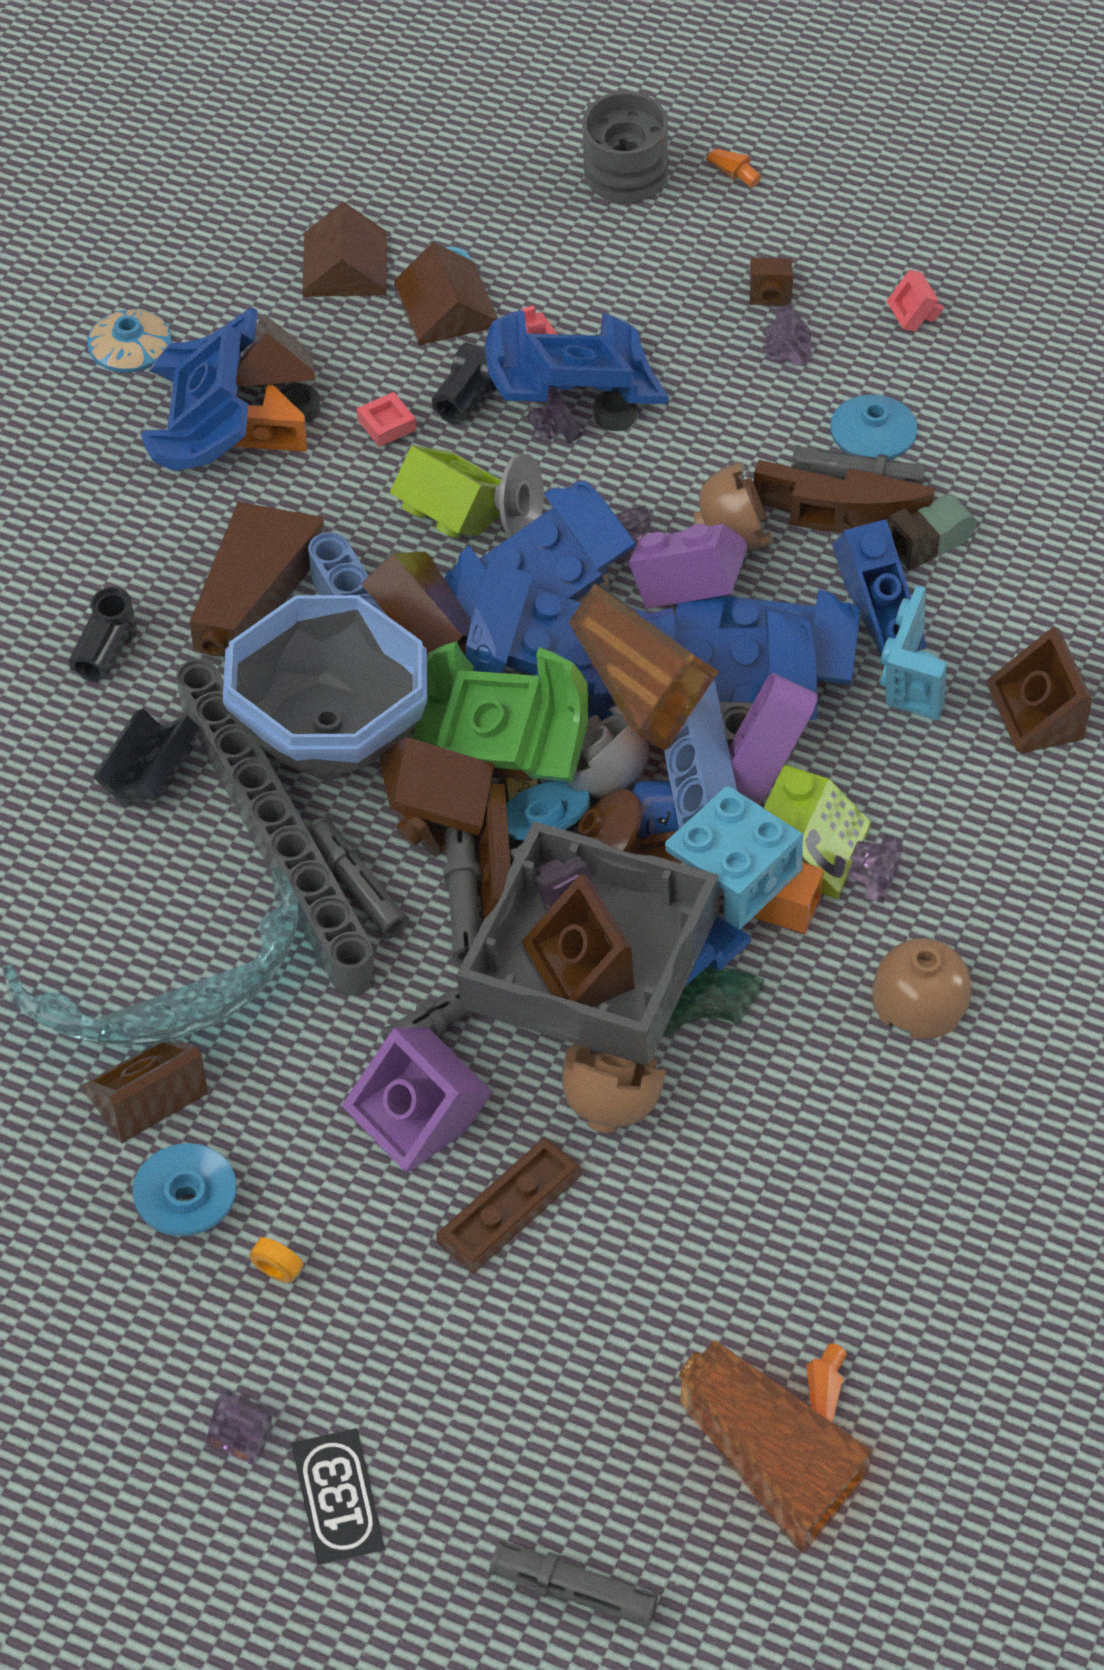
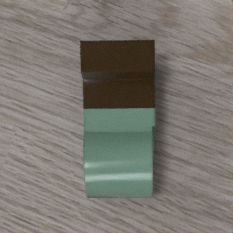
(931, 530)

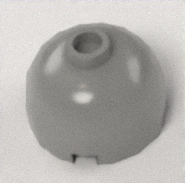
(610, 757)

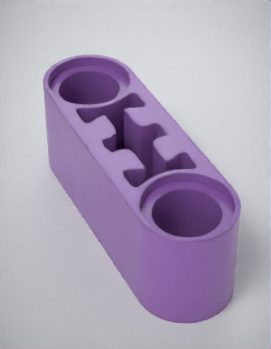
(769, 735)

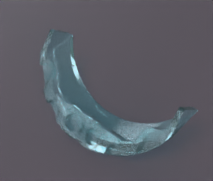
(183, 1009)

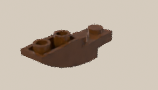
(835, 503)

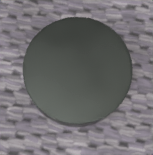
(304, 398)
(613, 411)

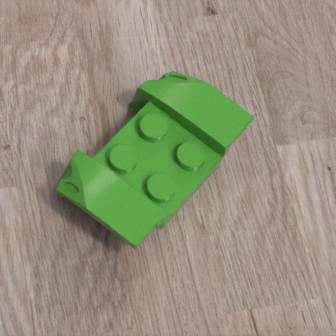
(506, 717)

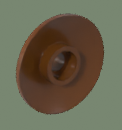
(613, 820)

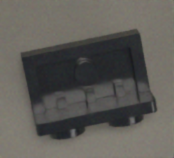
(145, 757)

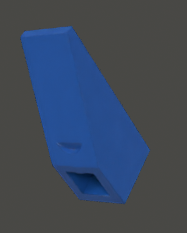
(873, 578)

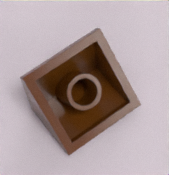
(345, 255)
(443, 296)
(274, 357)
(1042, 695)
(436, 784)
(581, 948)
(148, 1087)

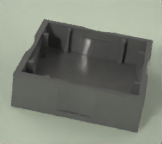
(658, 908)

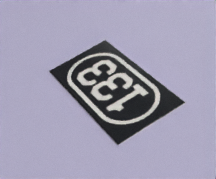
(337, 1496)

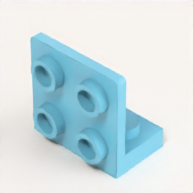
(912, 677)
(745, 847)

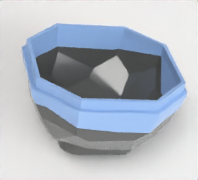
(326, 683)

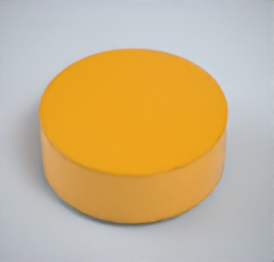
(275, 1260)

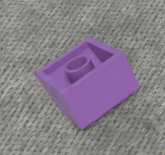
(687, 564)
(415, 1096)

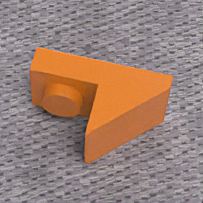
(275, 424)

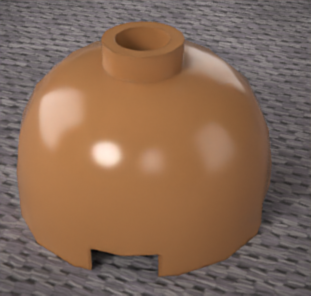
(734, 503)
(922, 988)
(609, 1088)

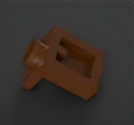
(771, 281)

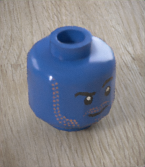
(657, 807)

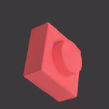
(386, 419)

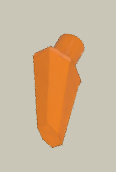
(734, 165)
(825, 1380)

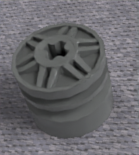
(625, 146)

